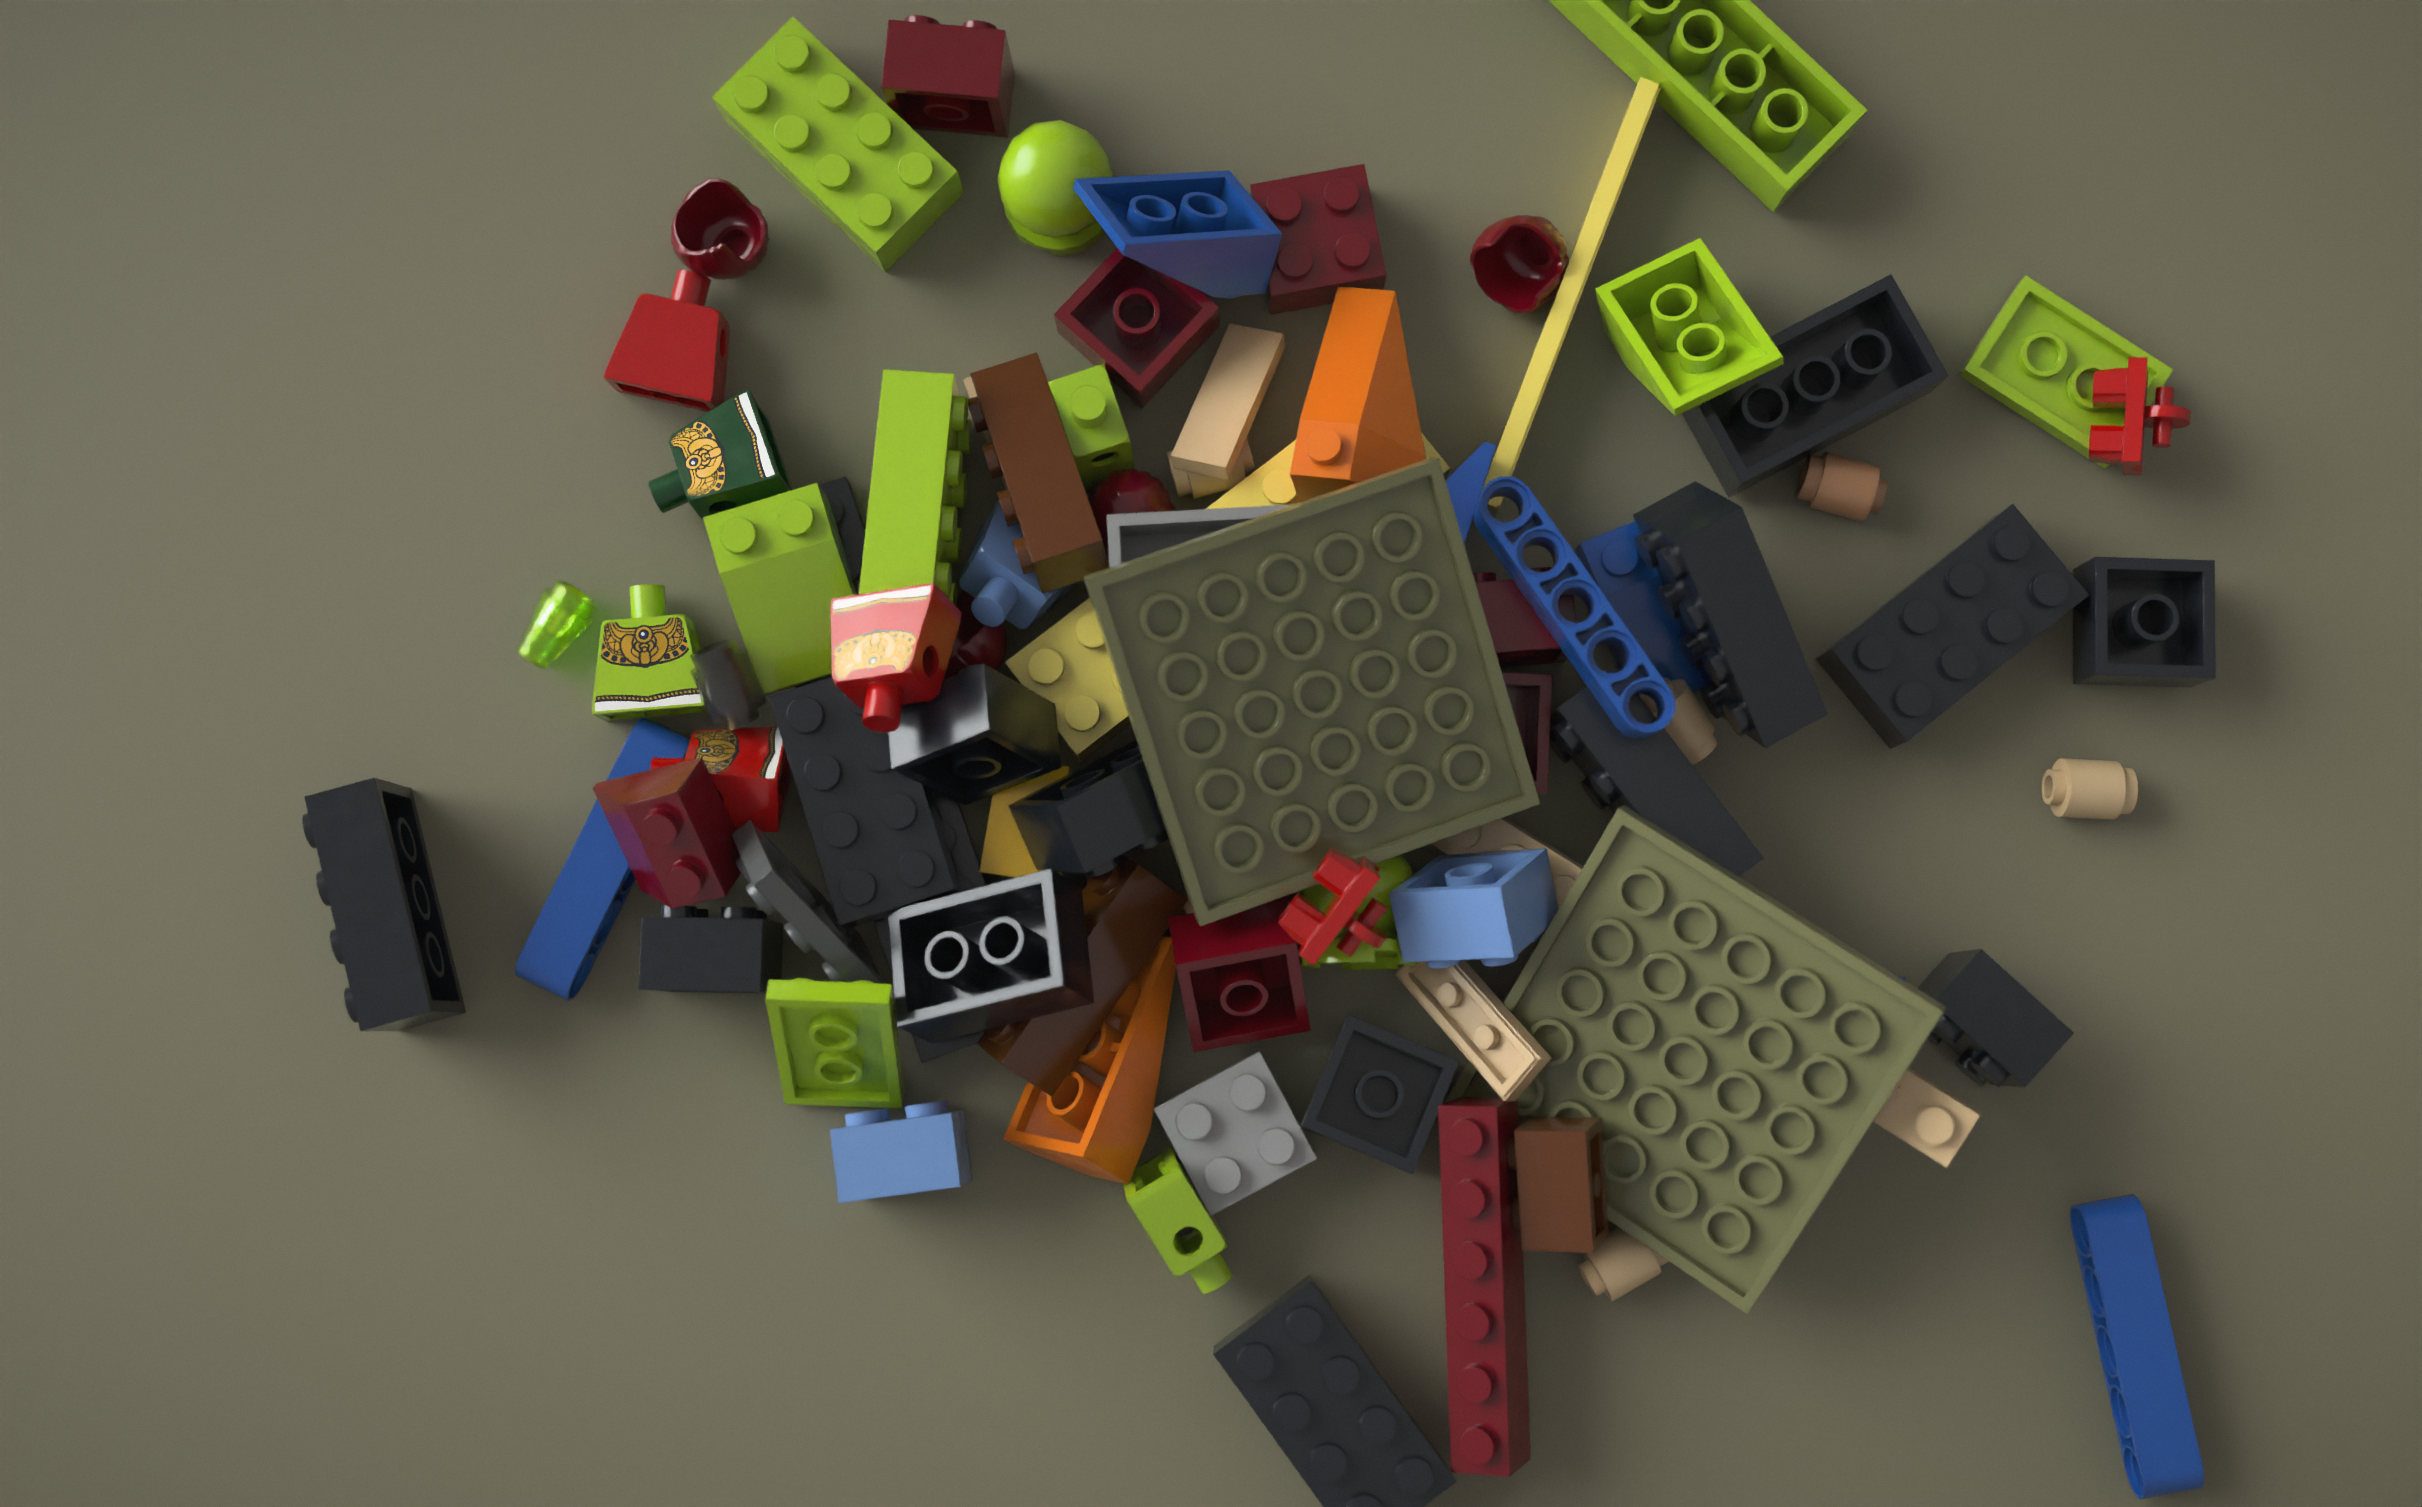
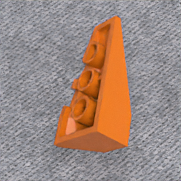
(1360, 398)
(1109, 1096)

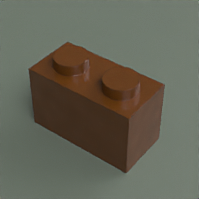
(1559, 1184)

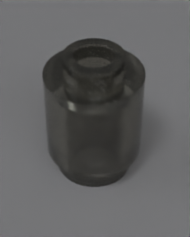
(728, 684)

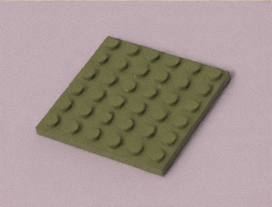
(1313, 688)
(1713, 1045)

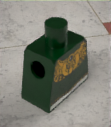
(723, 460)

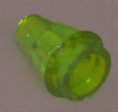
(556, 623)

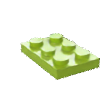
(2044, 361)
(836, 1043)

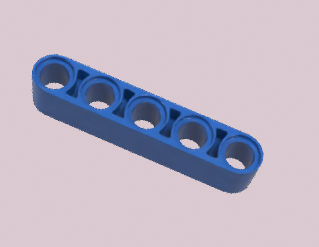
(1571, 578)
(591, 881)
(2136, 1346)

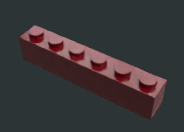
(1483, 1289)

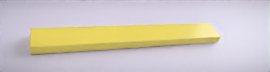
(1572, 285)

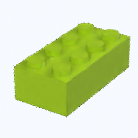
(839, 144)
(916, 483)

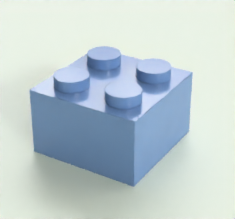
(1474, 907)
(900, 1155)

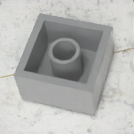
(1235, 1133)

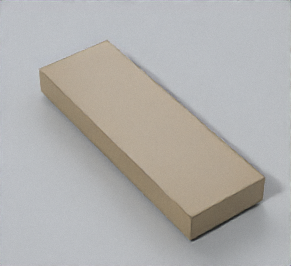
(1228, 401)
(1478, 1025)

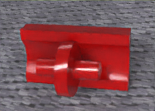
(2128, 390)
(1351, 885)

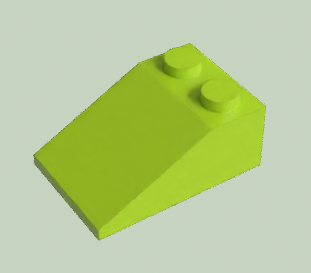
(1684, 328)
(780, 573)

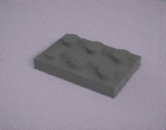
(810, 916)

